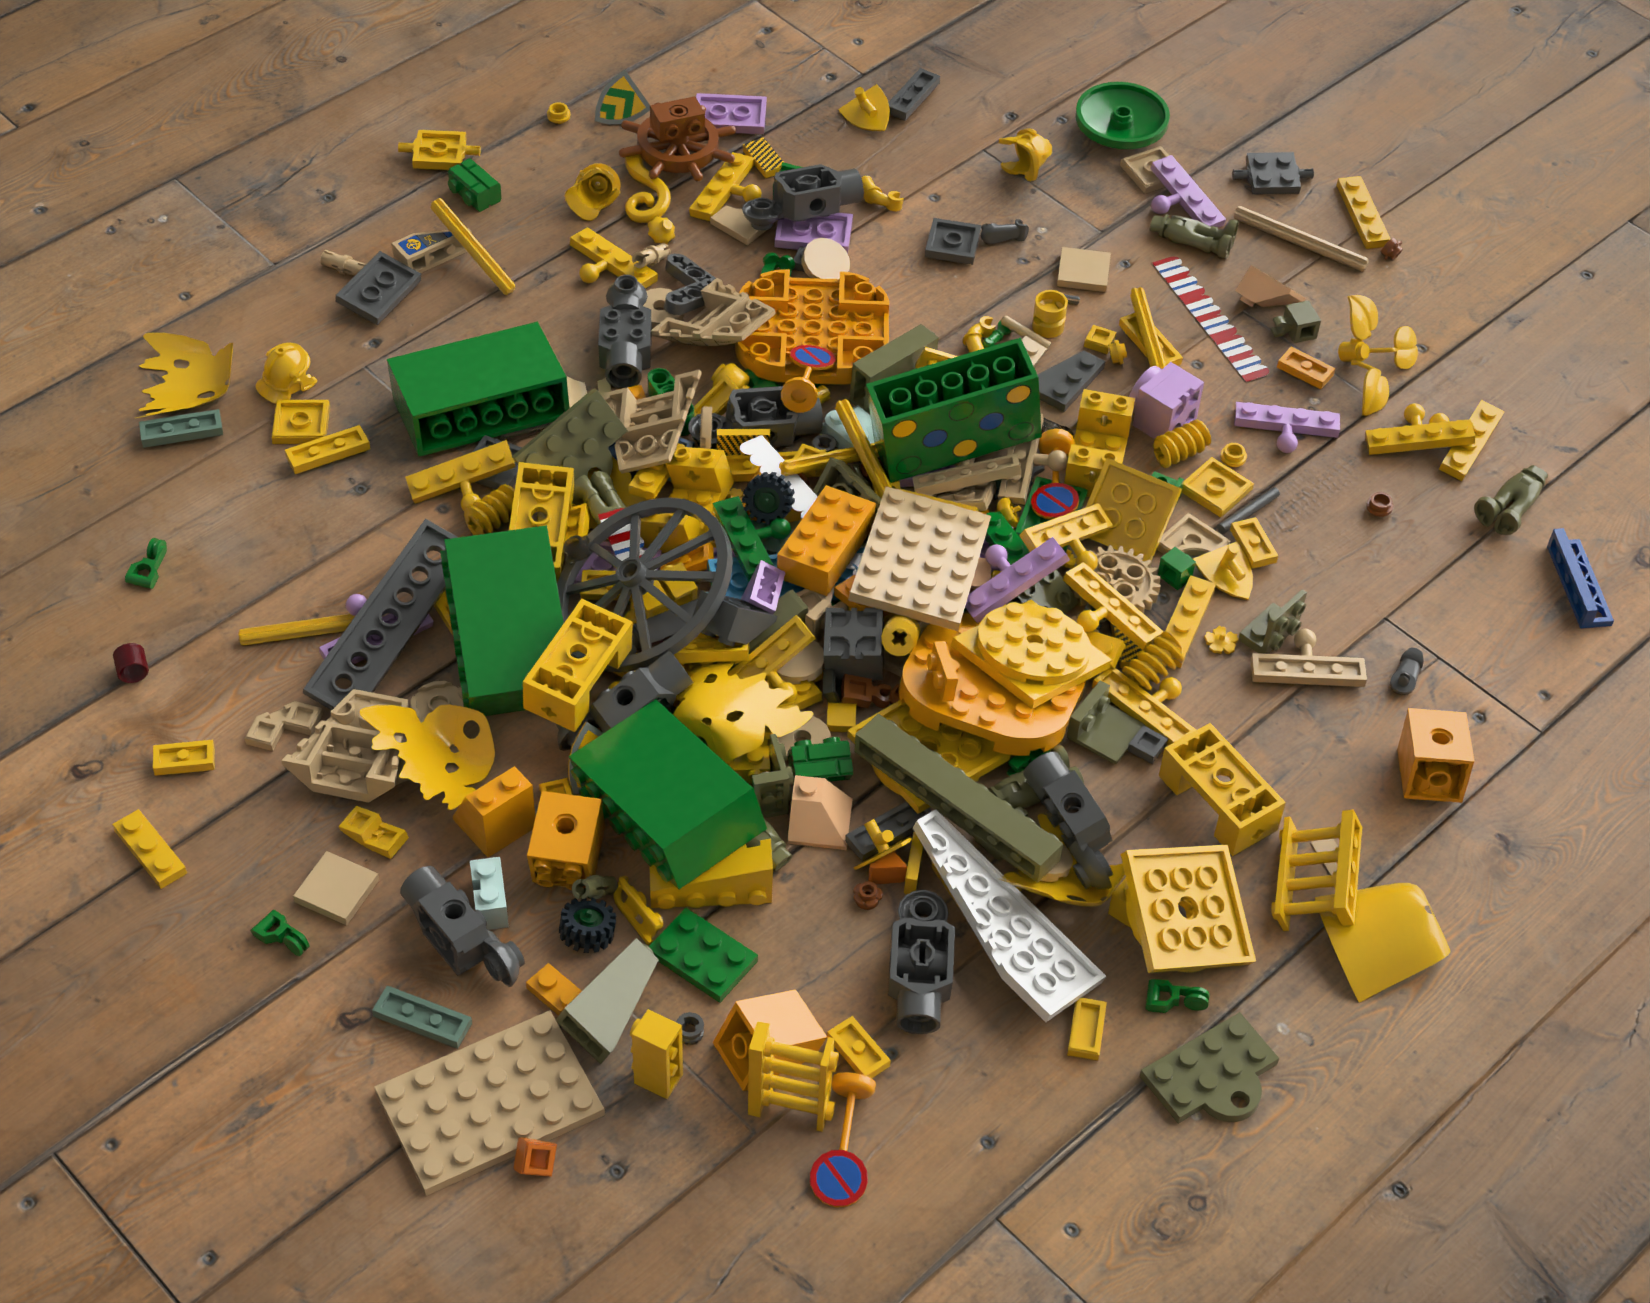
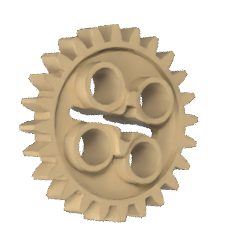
(1128, 576)

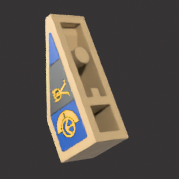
(427, 249)

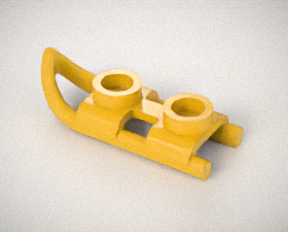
(636, 904)

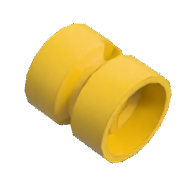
(1049, 313)

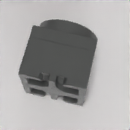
(854, 642)

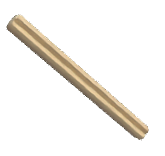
(1301, 238)

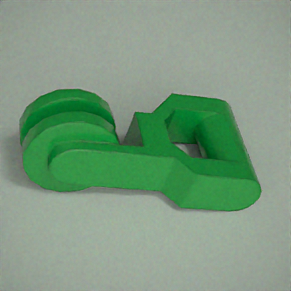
(155, 553)
(292, 938)
(1195, 997)

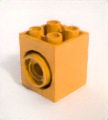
(1435, 755)
(565, 839)

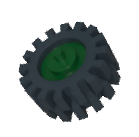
(768, 497)
(587, 924)

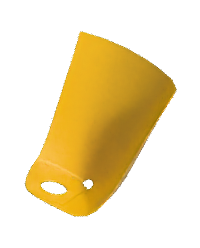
(1388, 939)

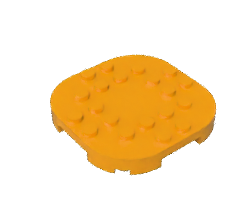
(834, 314)
(980, 702)

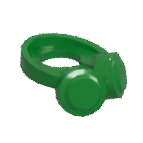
(772, 261)

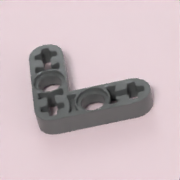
(694, 279)

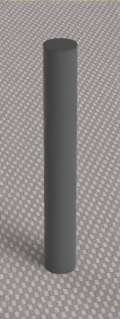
(1249, 509)

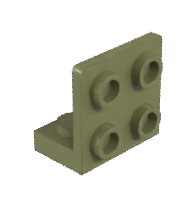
(1050, 593)
(1274, 625)
(1102, 726)
(774, 787)

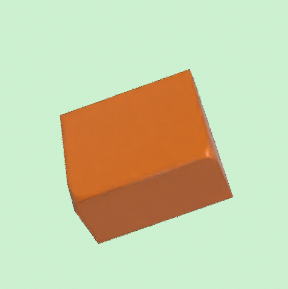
(888, 869)
(534, 1157)

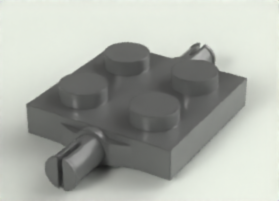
(1273, 173)

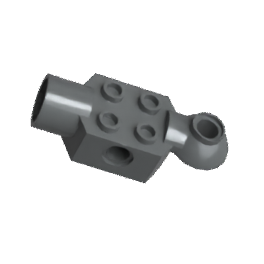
(805, 195)
(625, 333)
(762, 410)
(636, 689)
(1076, 814)
(457, 929)
(921, 962)

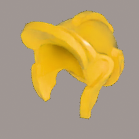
(1031, 151)
(588, 196)
(285, 372)

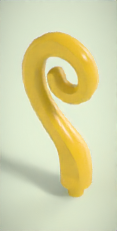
(638, 172)

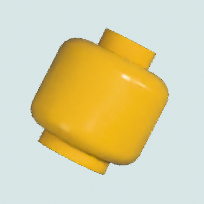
(736, 374)

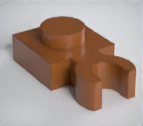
(861, 692)

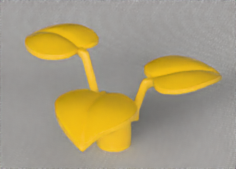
(1362, 321)

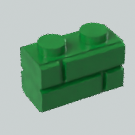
(474, 185)
(821, 760)

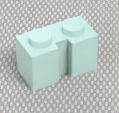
(489, 891)

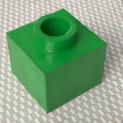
(1176, 568)

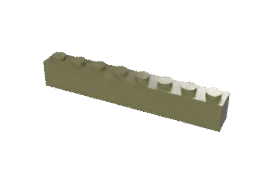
(958, 797)

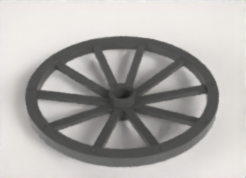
(638, 575)

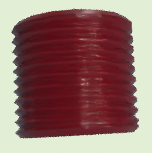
(130, 663)

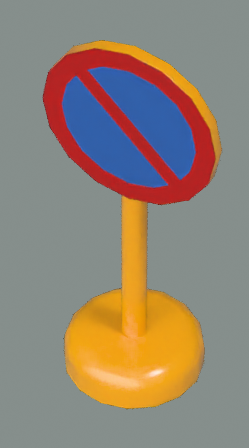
(799, 392)
(1055, 498)
(838, 1175)

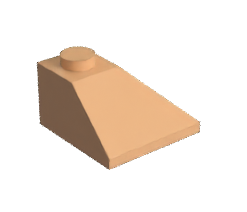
(1265, 290)
(819, 814)

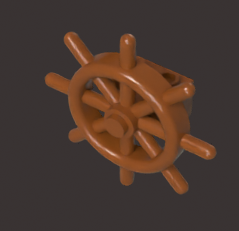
(678, 129)

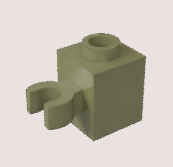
(1298, 321)

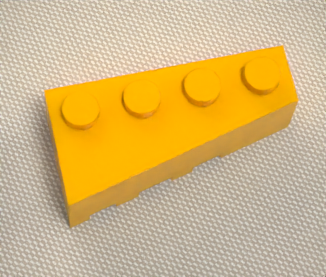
(735, 880)

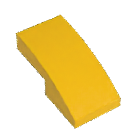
(372, 833)

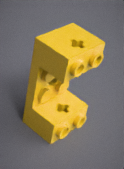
(1099, 435)
(697, 477)
(546, 491)
(561, 684)
(1245, 805)

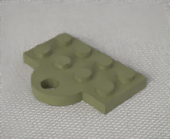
(577, 438)
(1212, 1072)

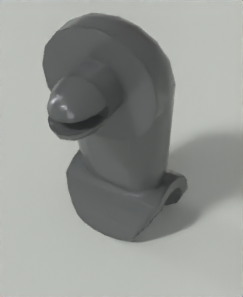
(996, 233)
(1406, 675)

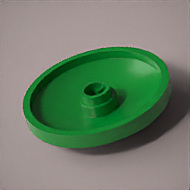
(1122, 115)

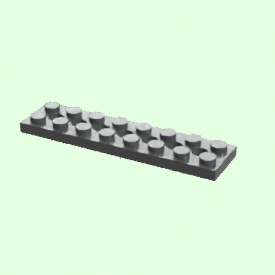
(369, 620)

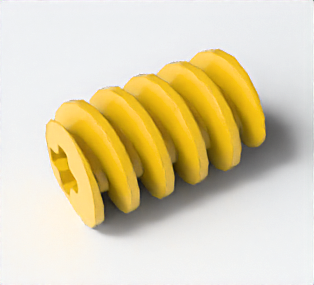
(1181, 443)
(490, 511)
(901, 644)
(1154, 661)

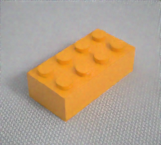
(826, 540)

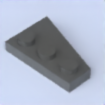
(1067, 380)

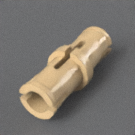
(651, 255)
(343, 264)

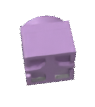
(1165, 399)

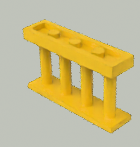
(1343, 880)
(762, 1081)

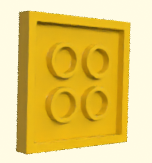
(1135, 506)

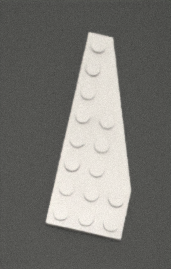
(1013, 932)

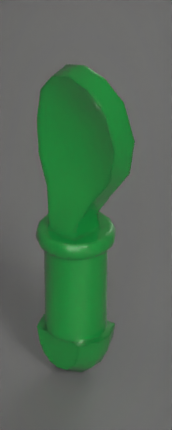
(997, 335)

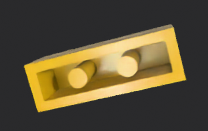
(657, 1053)

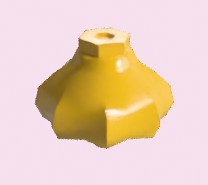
(661, 230)
(1008, 510)

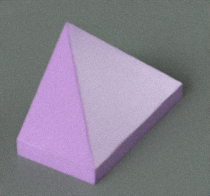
(764, 587)

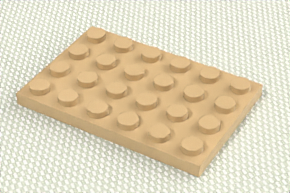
(920, 558)
(482, 1098)

